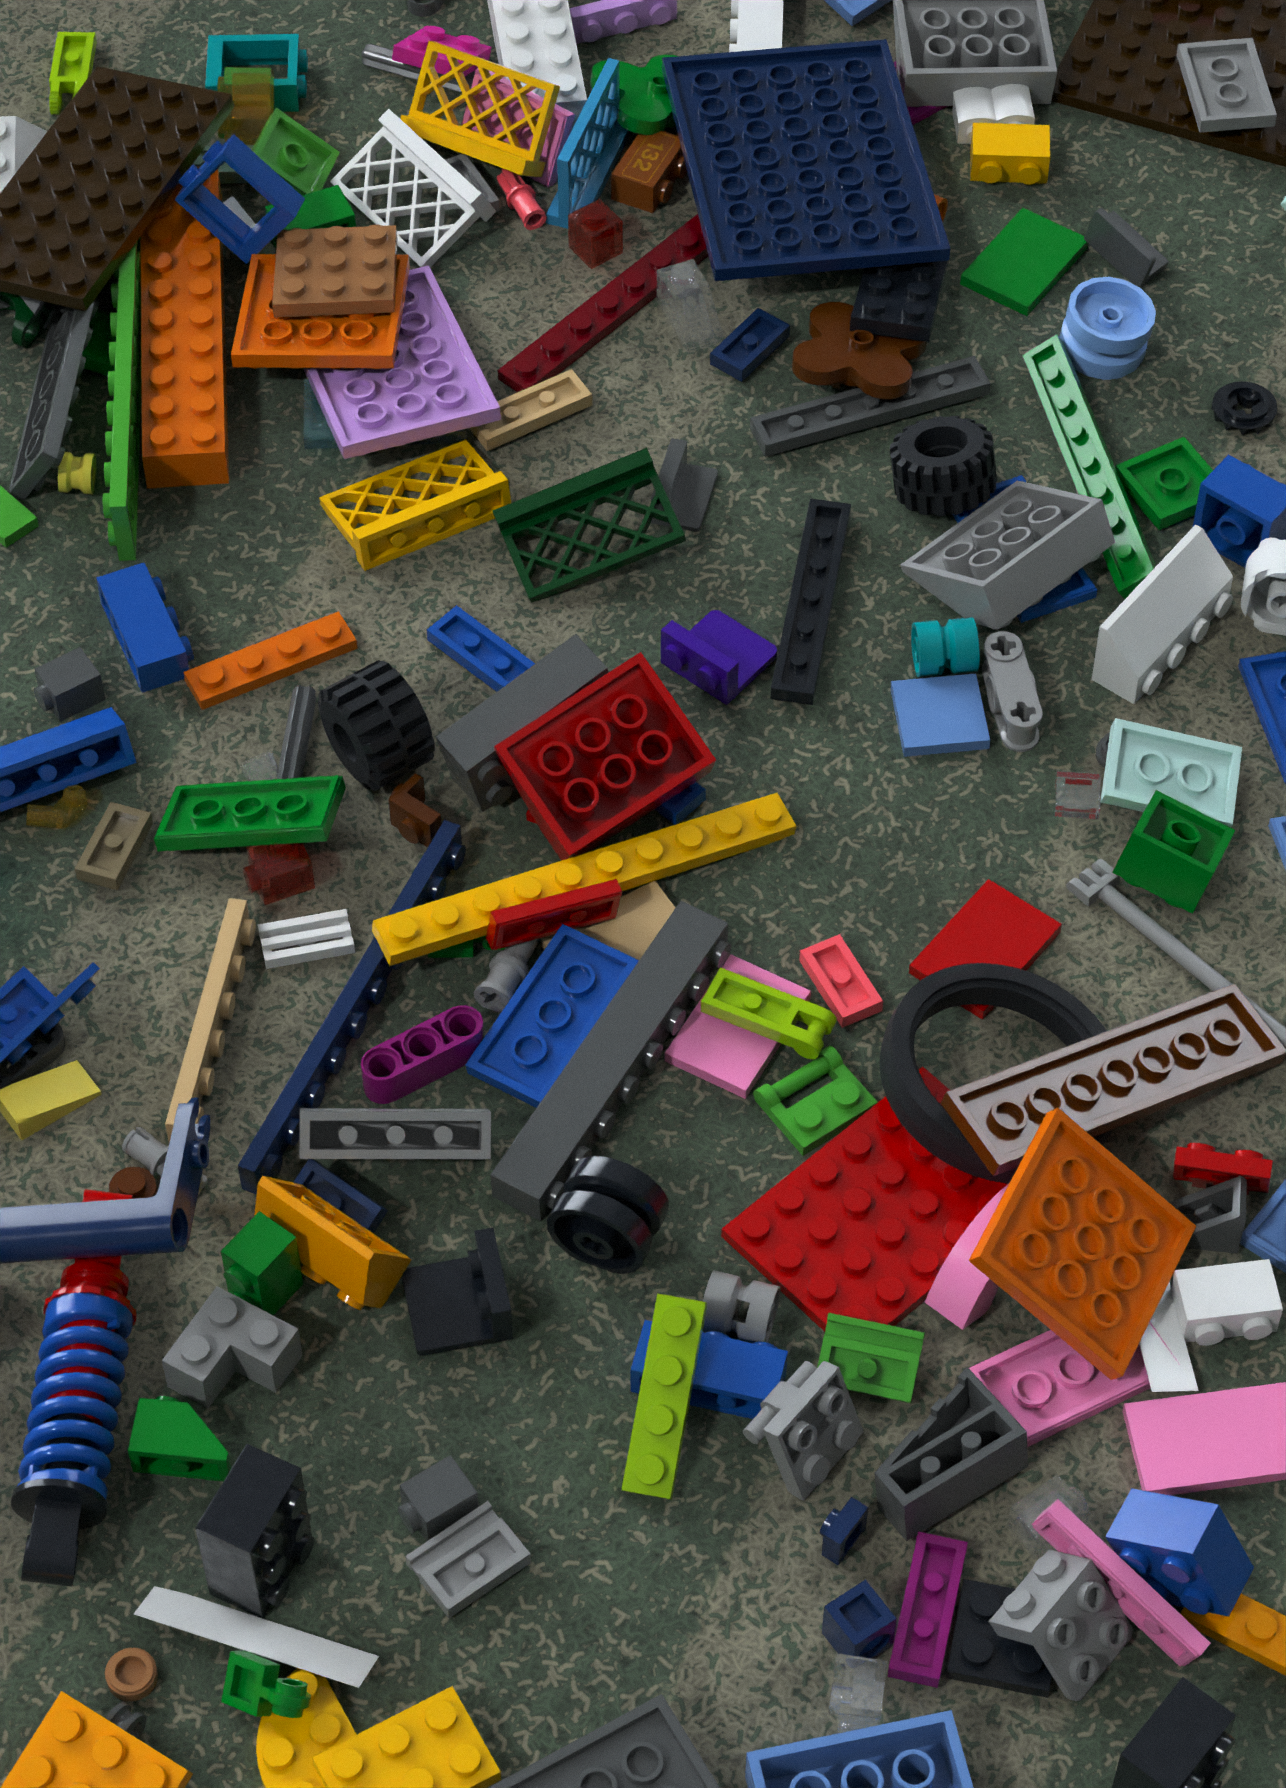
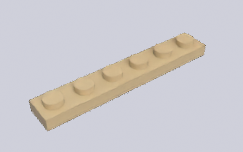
(215, 1005)

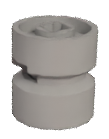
(724, 1300)

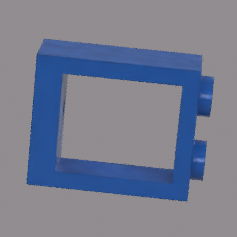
(219, 218)

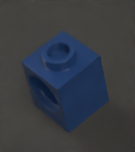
(859, 1623)

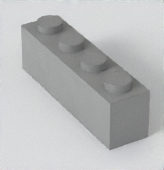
(394, 1133)

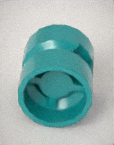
(945, 646)

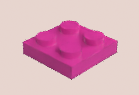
(413, 48)

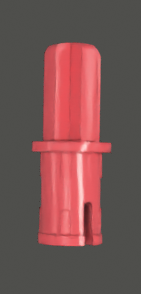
(522, 199)

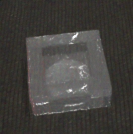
(1077, 795)

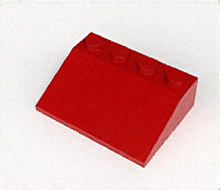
(604, 758)

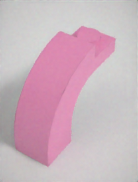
(960, 1288)

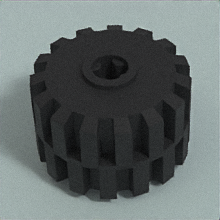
(376, 725)

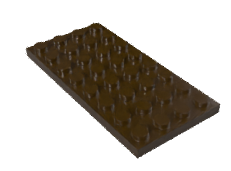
(100, 182)

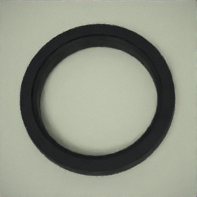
(954, 987)

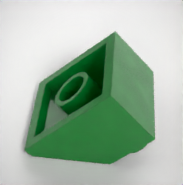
(1173, 851)

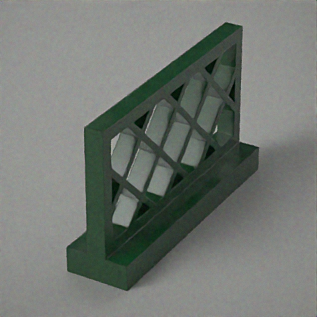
(581, 495)

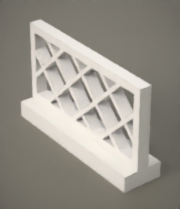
(427, 163)

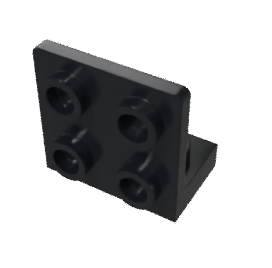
(459, 1300)

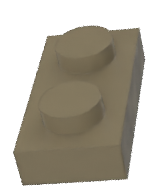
(113, 846)

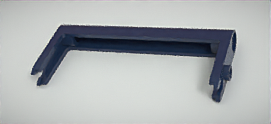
(119, 1225)

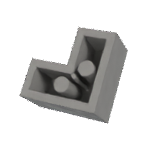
(227, 1339)

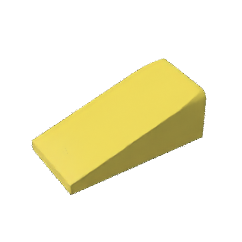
(46, 1098)

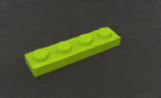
(664, 1396)

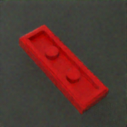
(546, 915)

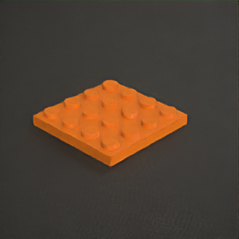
(313, 340)
(1083, 1244)

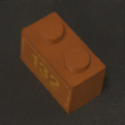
(648, 171)

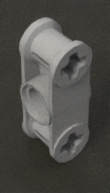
(1011, 691)

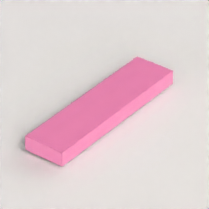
(1134, 1595)

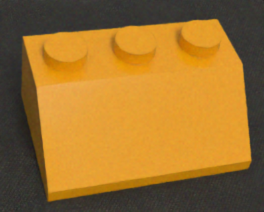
(333, 1244)

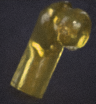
(62, 813)

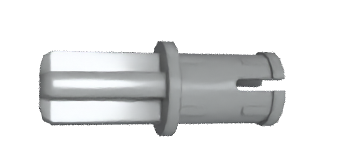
(149, 1152)

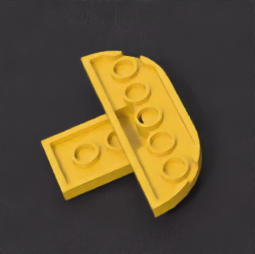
(417, 1748)

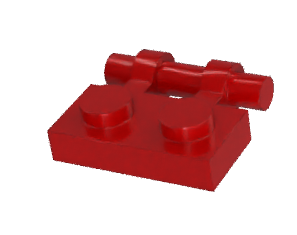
(1204, 1166)

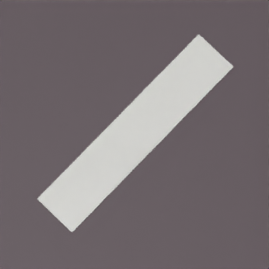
(1161, 1366)
(257, 1635)

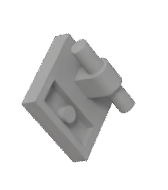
(807, 1425)

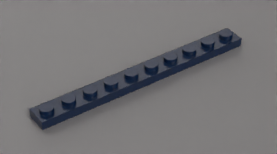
(346, 1018)

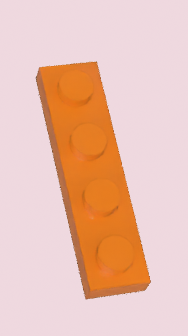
(270, 660)

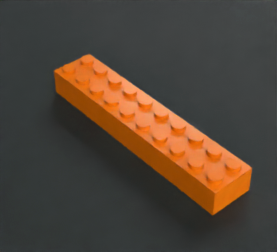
(183, 349)

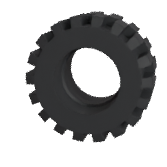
(943, 465)

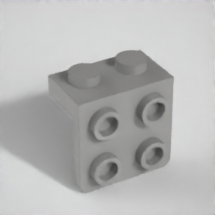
(1068, 1620)

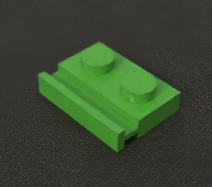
(873, 1356)

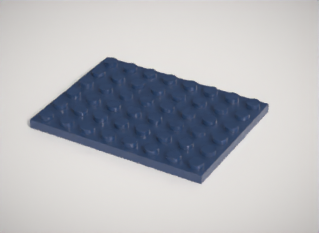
(803, 160)

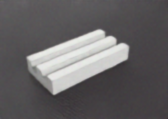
(303, 932)

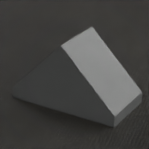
(1218, 1215)

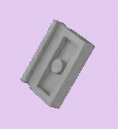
(468, 1559)

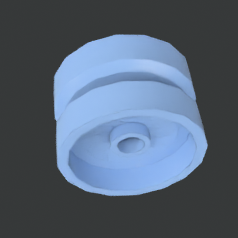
(1107, 327)

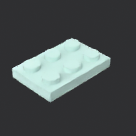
(1176, 764)

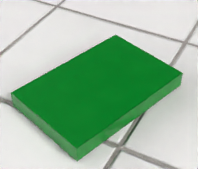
(1024, 261)

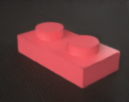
(841, 980)

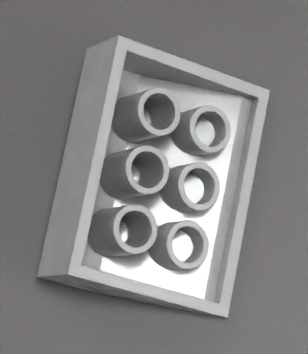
(972, 45)
(1012, 552)

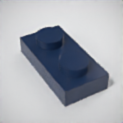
(749, 344)
(341, 1194)

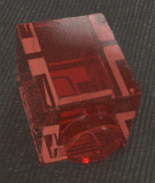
(595, 233)
(278, 871)

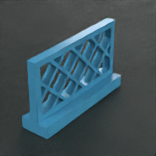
(590, 149)

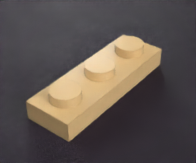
(535, 409)

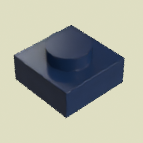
(843, 1529)

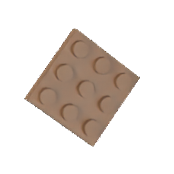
(335, 271)

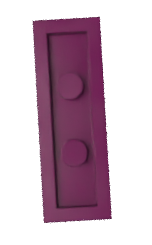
(927, 1609)

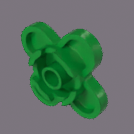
(643, 96)

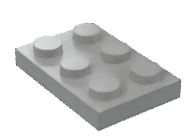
(1226, 85)

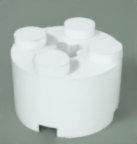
(1265, 587)

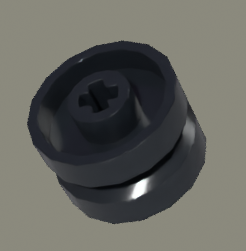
(608, 1214)

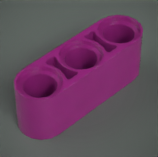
(410, 1072)

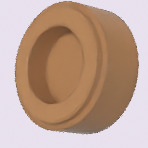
(131, 1674)

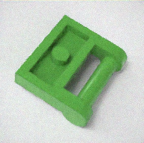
(822, 1112)

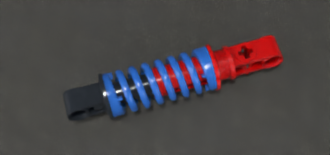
(71, 1409)

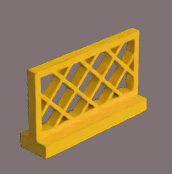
(480, 143)
(423, 519)

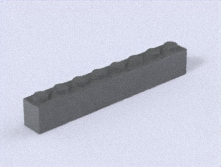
(611, 1060)

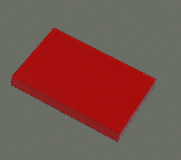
(989, 930)

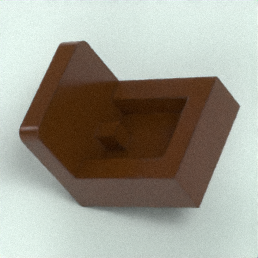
(410, 814)

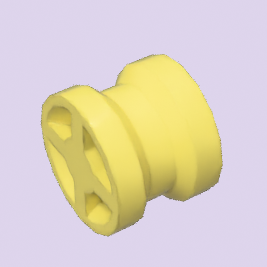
(77, 473)

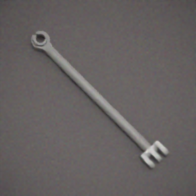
(1101, 885)

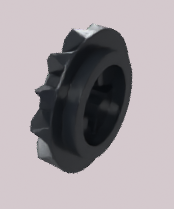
(1249, 396)

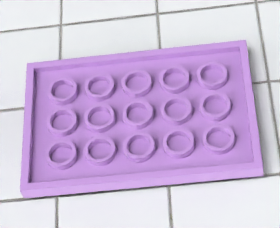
(425, 395)

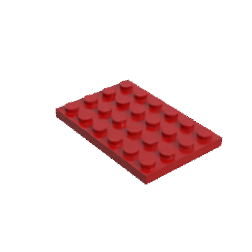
(862, 1221)

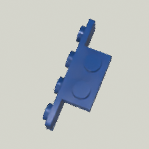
(31, 1006)

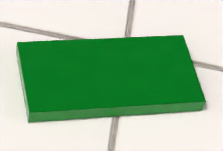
(250, 813)

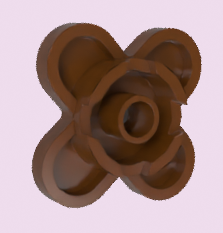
(854, 357)

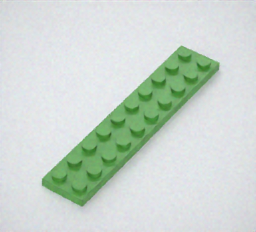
(125, 410)

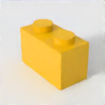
(1010, 153)

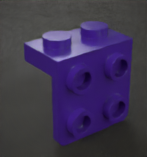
(716, 654)

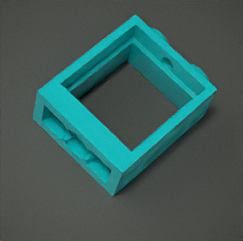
(261, 50)

